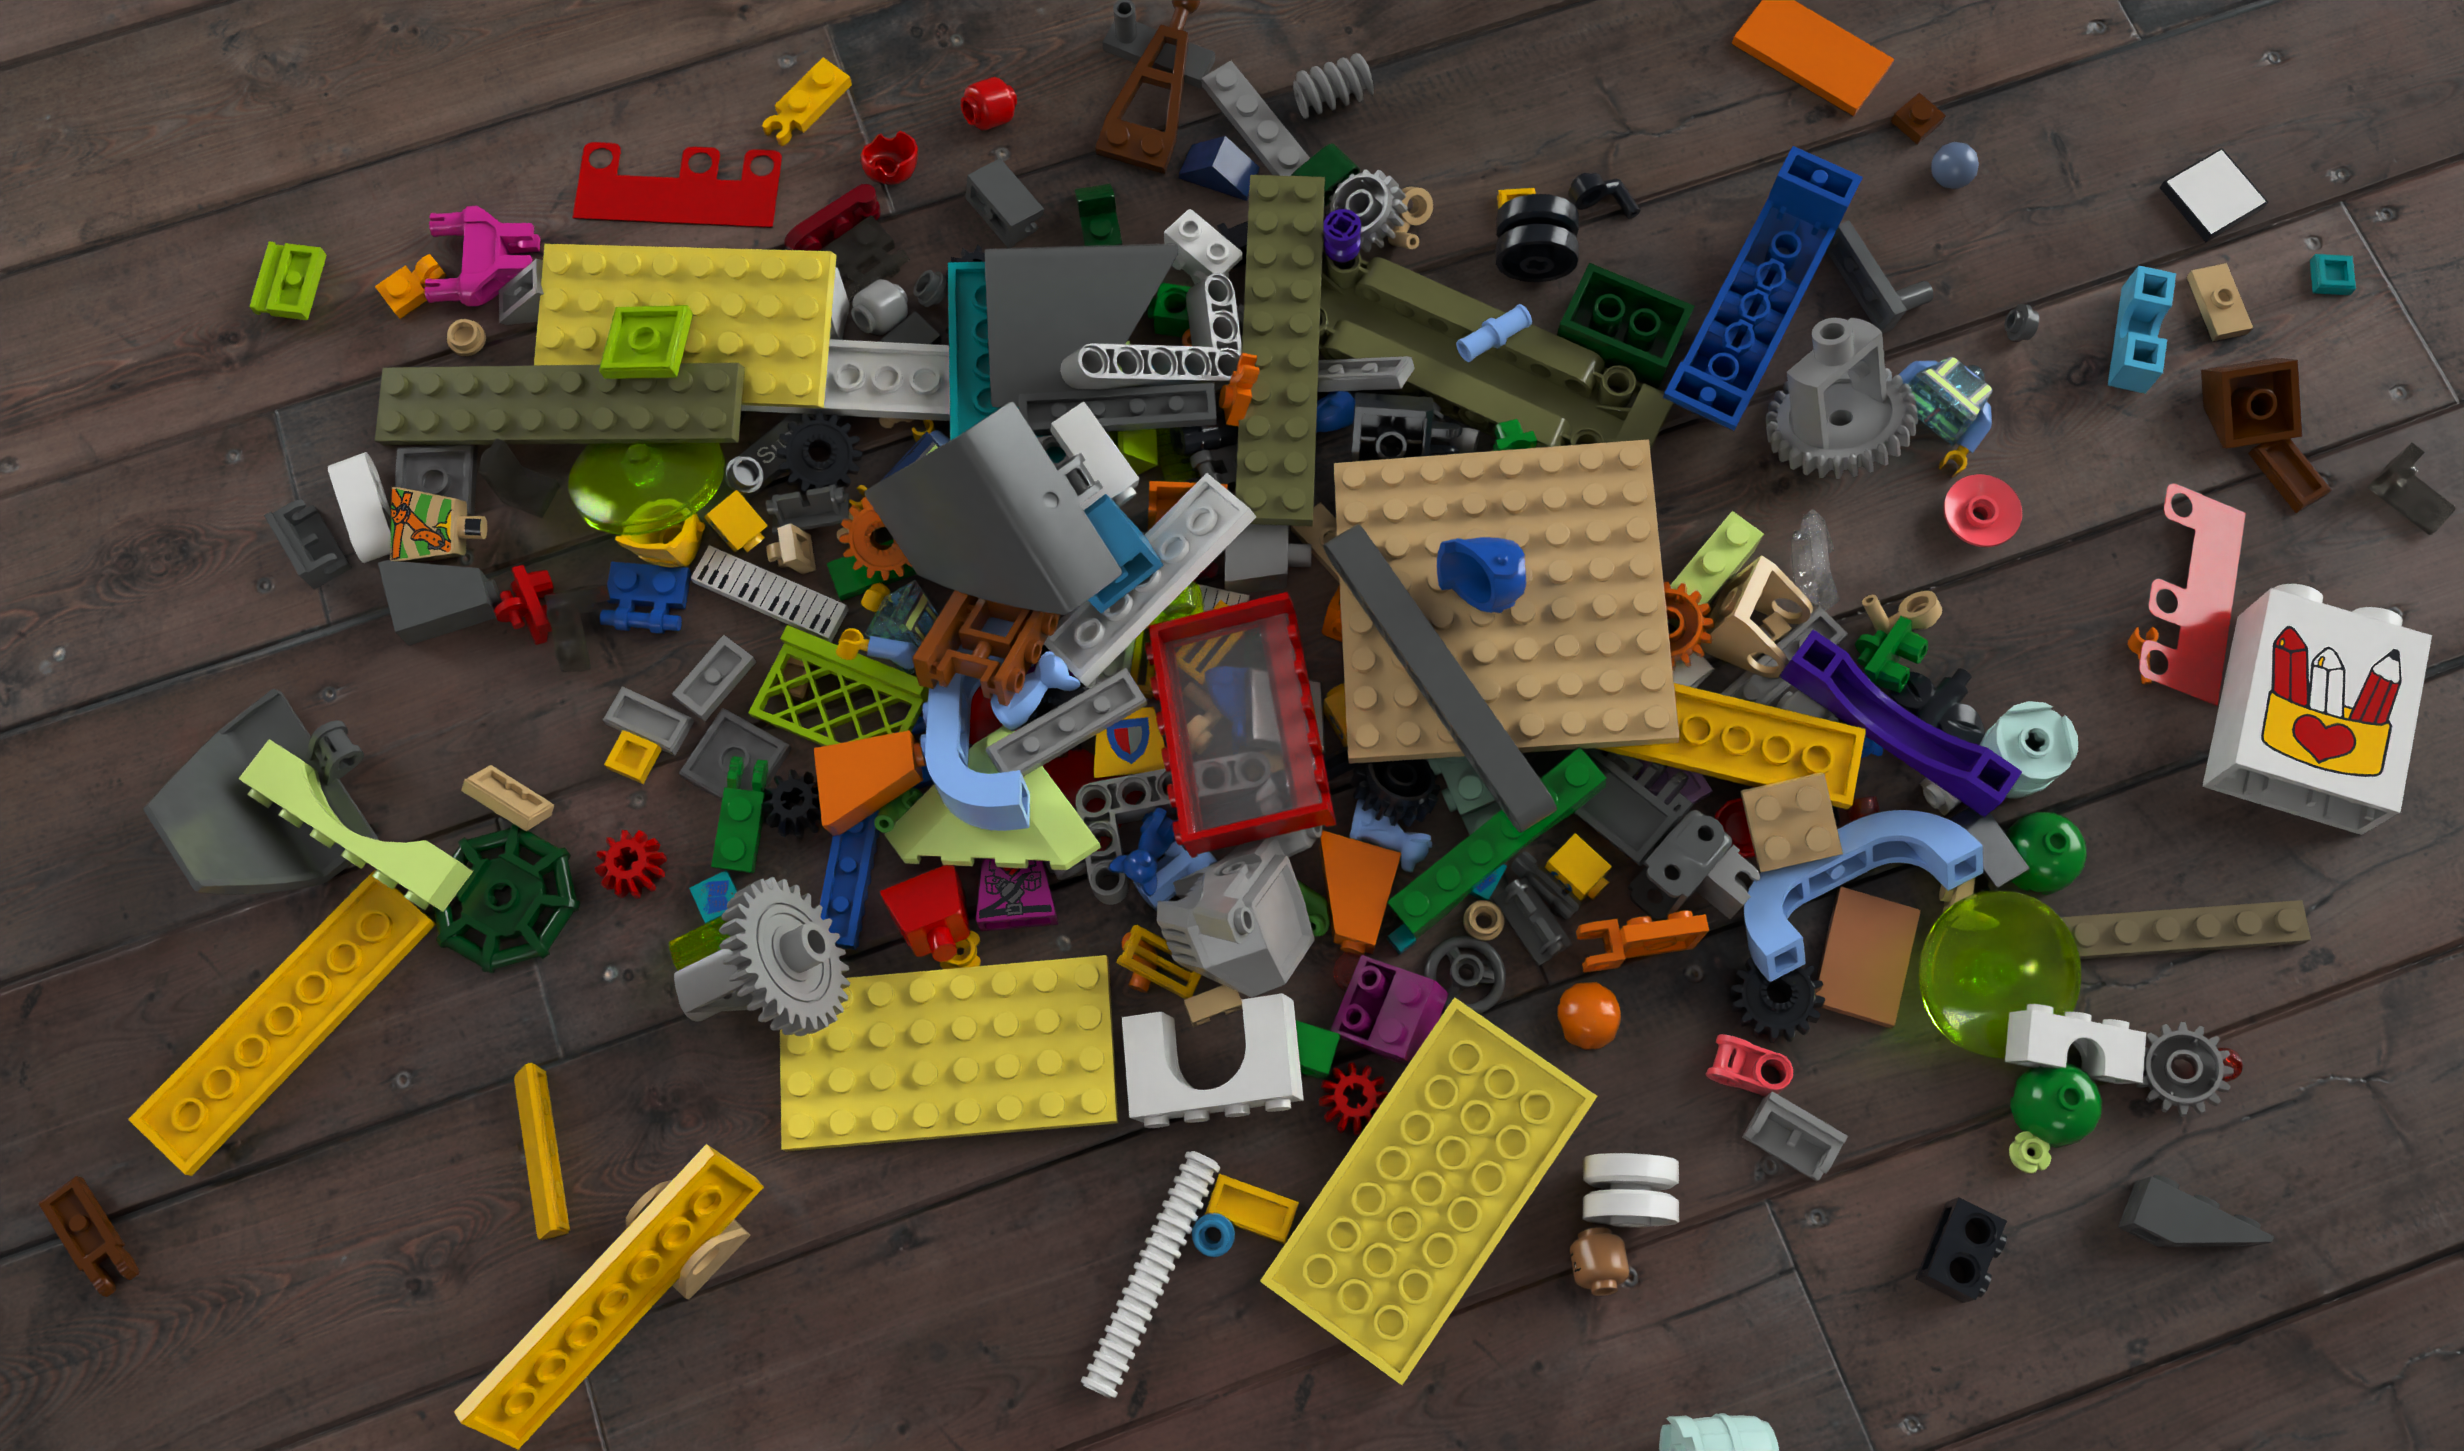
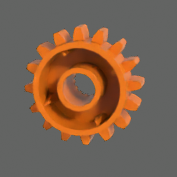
(864, 546)
(1692, 625)

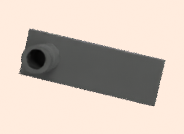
(1130, 39)
(1868, 282)

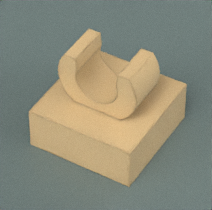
(793, 549)

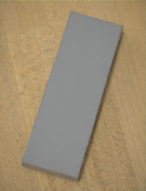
(1364, 373)

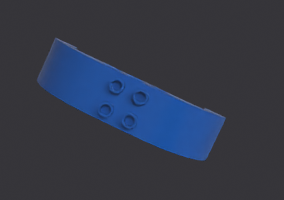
(1763, 289)

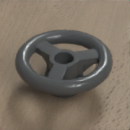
(1496, 976)

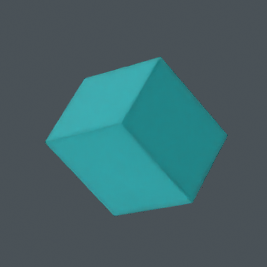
(1401, 939)

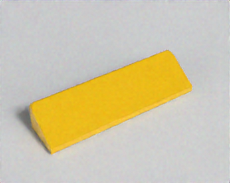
(541, 1152)

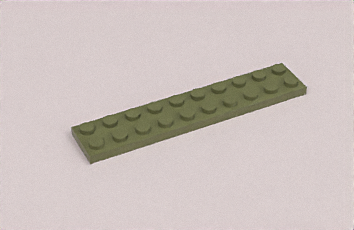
(1283, 331)
(558, 405)

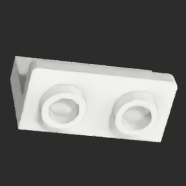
(1201, 247)

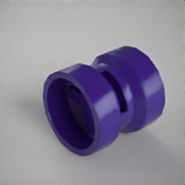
(1342, 235)

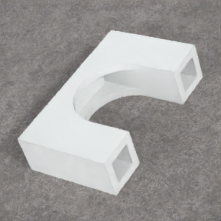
(1082, 433)
(1266, 1078)

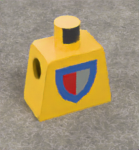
(1129, 746)

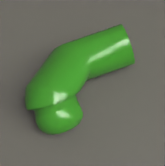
(896, 809)
(1317, 909)

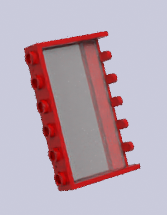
(1238, 725)

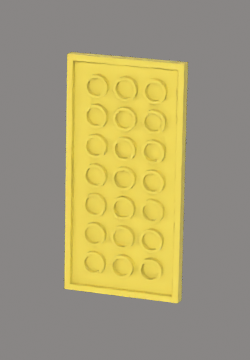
(745, 303)
(955, 1056)
(1428, 1190)

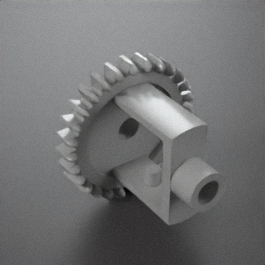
(1839, 414)
(773, 960)

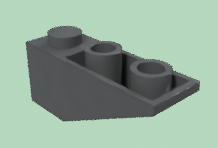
(2176, 1219)

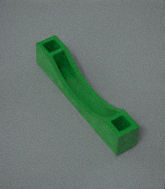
(1490, 846)

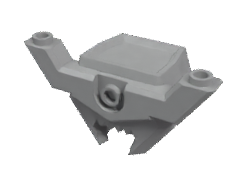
(1242, 916)

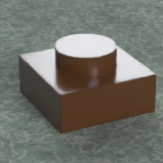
(1918, 118)

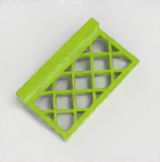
(860, 670)

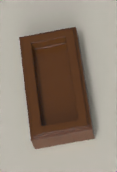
(2290, 473)

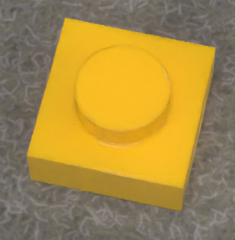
(633, 756)

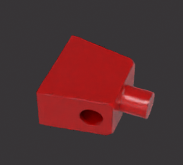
(930, 912)

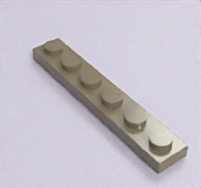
(2189, 929)

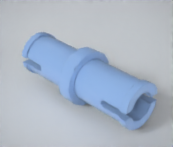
(1494, 333)

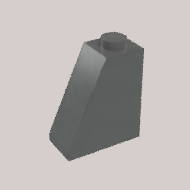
(436, 598)

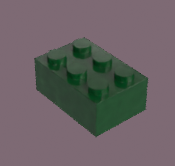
(1625, 323)

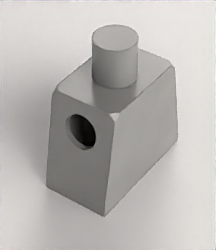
(1261, 559)

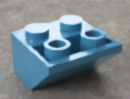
(1127, 547)

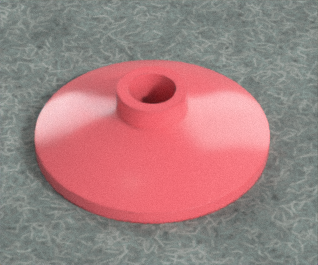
(1993, 500)

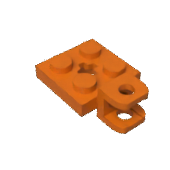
(1642, 938)

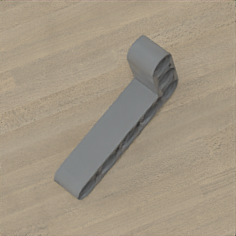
(1203, 359)
(1118, 812)

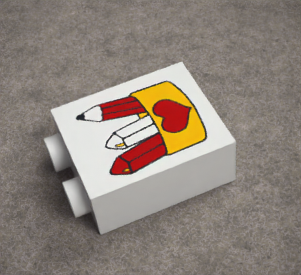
(2319, 709)

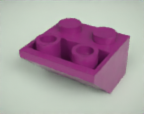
(1389, 1010)

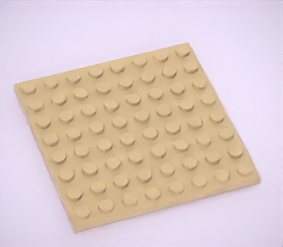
(1583, 645)

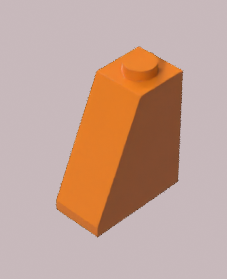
(865, 776)
(1357, 889)

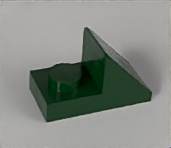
(1098, 215)

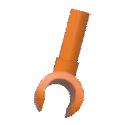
(2135, 645)

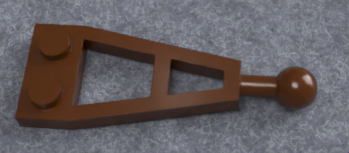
(1138, 143)

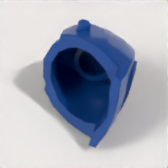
(1483, 571)

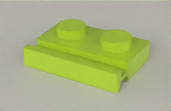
(288, 280)

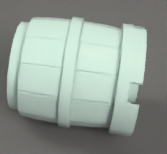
(2035, 743)
(1717, 1434)

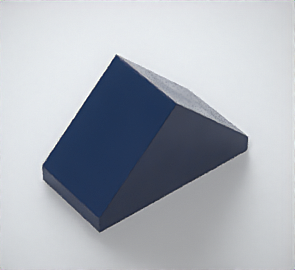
(1220, 167)

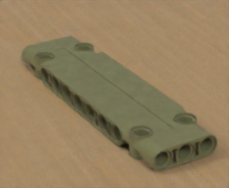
(1533, 378)

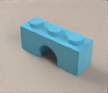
(2137, 350)

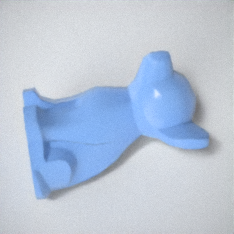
(1049, 673)
(1411, 845)

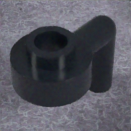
(1590, 189)

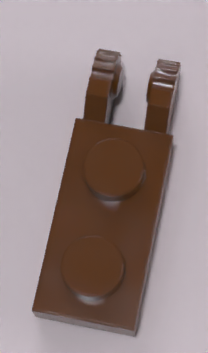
(87, 1234)

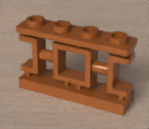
(962, 625)

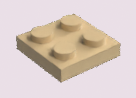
(1791, 822)

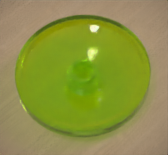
(644, 484)
(1994, 959)

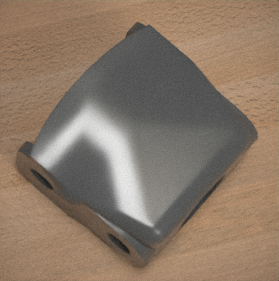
(1680, 864)

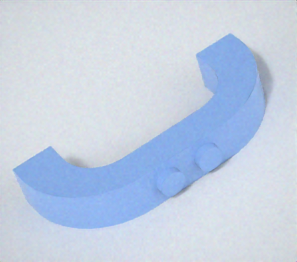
(974, 797)
(1866, 843)

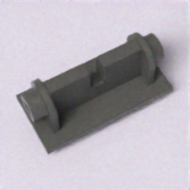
(823, 508)
(1532, 921)

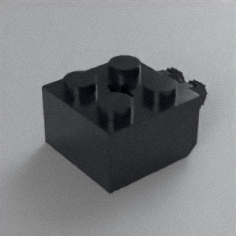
(1401, 416)

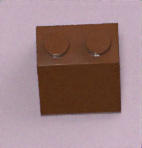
(2253, 401)

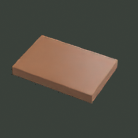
(1866, 956)

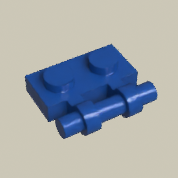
(646, 586)

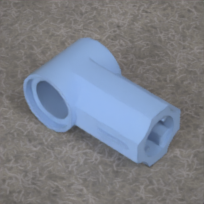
(1171, 868)

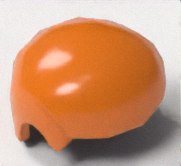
(1589, 1015)

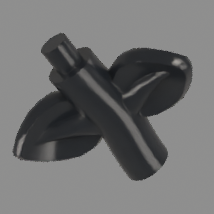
(1942, 705)

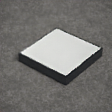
(2213, 195)

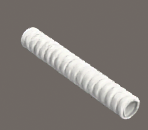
(1150, 1274)

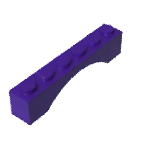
(1957, 766)

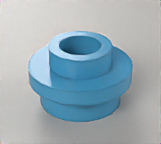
(1206, 1245)

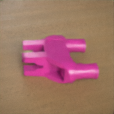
(485, 255)

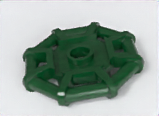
(523, 909)

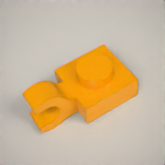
(406, 289)

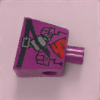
(1014, 897)

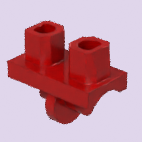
(527, 590)

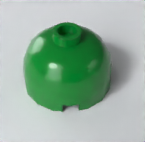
(2050, 849)
(2056, 1104)

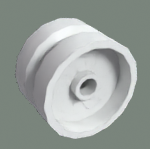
(1632, 1190)

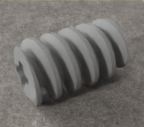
(1332, 83)

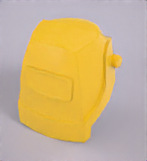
(667, 547)

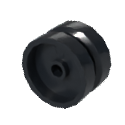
(1537, 238)

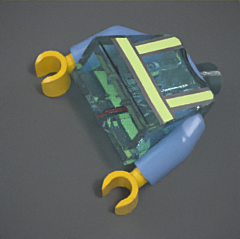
(1952, 404)
(896, 628)

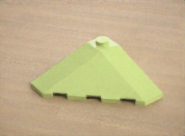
(1053, 833)

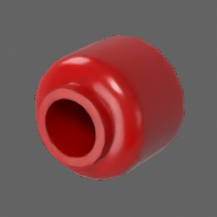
(988, 103)

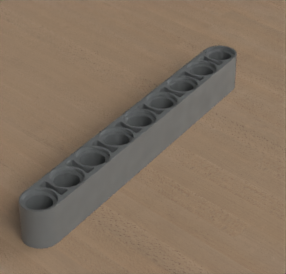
(1440, 679)

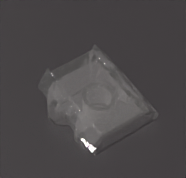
(1812, 561)

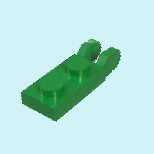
(740, 819)

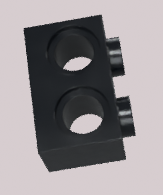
(1951, 1243)

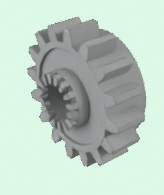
(1375, 201)
(2204, 1059)

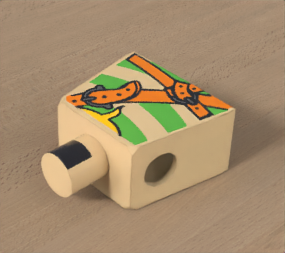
(430, 526)

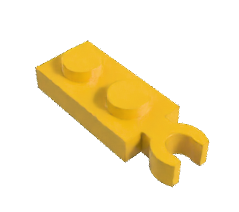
(807, 100)

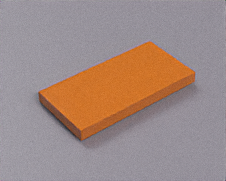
(1813, 52)

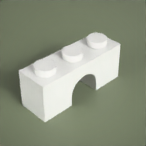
(2107, 1050)

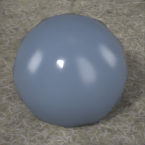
(1954, 165)

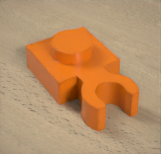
(1238, 394)

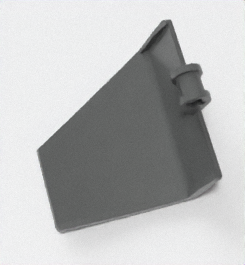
(1058, 300)
(999, 518)
(231, 840)

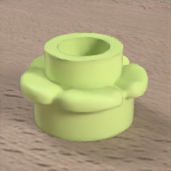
(2025, 1162)

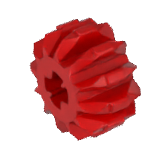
(619, 858)
(1339, 1100)

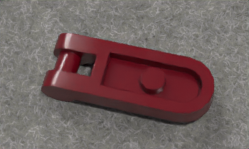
(834, 219)

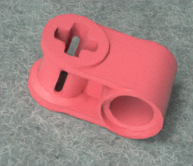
(1746, 1066)

